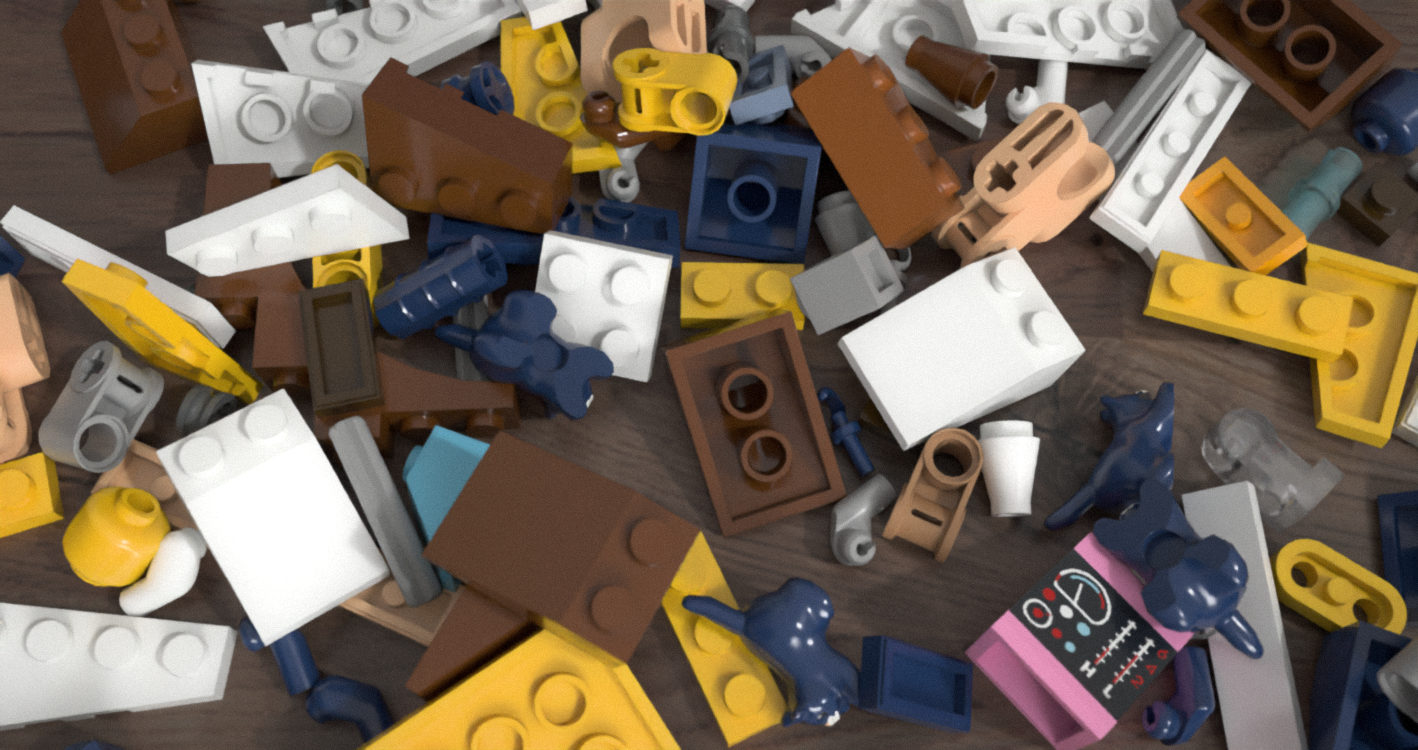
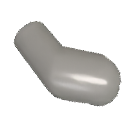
(802, 51)

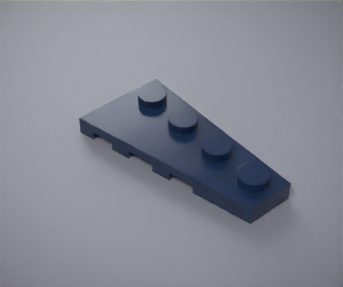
(605, 221)

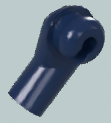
(290, 653)

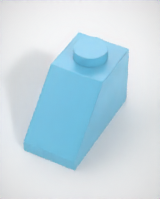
(435, 480)

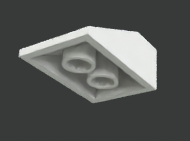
(962, 348)
(273, 515)

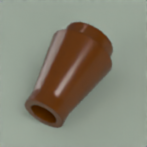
(955, 72)

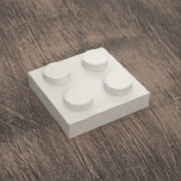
(606, 298)

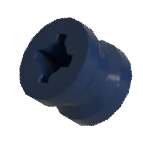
(485, 88)

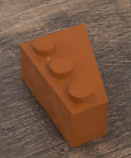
(879, 147)

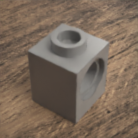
(847, 285)

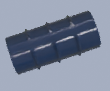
(440, 287)

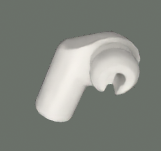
(1049, 88)
(169, 574)

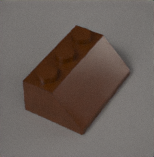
(1297, 52)
(135, 79)

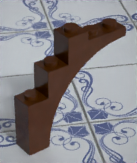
(269, 294)

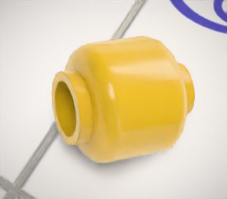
(115, 536)

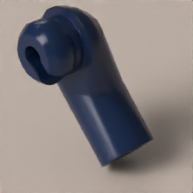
(352, 702)
(1189, 706)

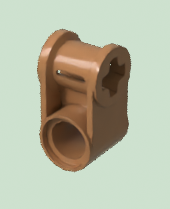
(934, 504)

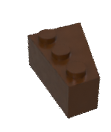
(460, 160)

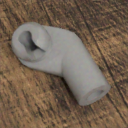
(621, 182)
(852, 520)

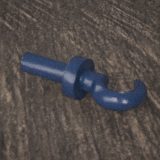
(846, 431)

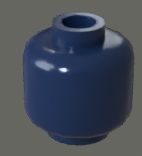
(1388, 114)

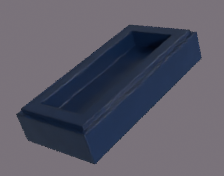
(915, 684)

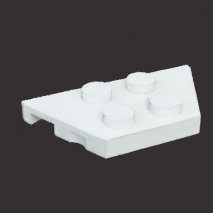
(889, 31)

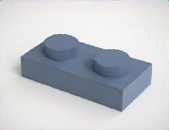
(766, 89)

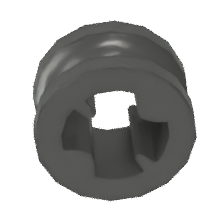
(202, 408)

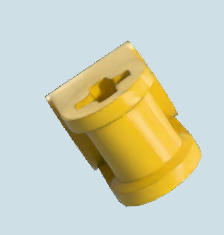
(670, 91)

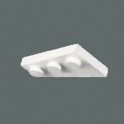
(288, 224)

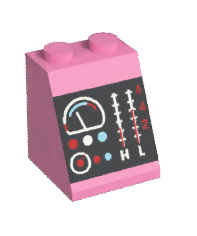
(1077, 647)

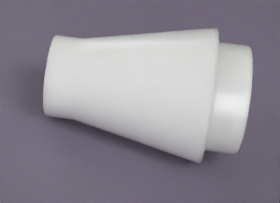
(1009, 466)

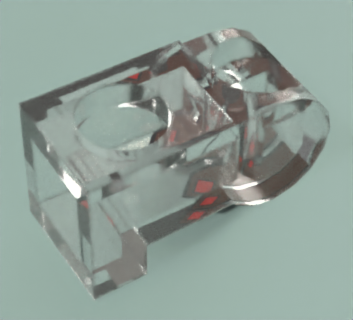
(1248, 449)

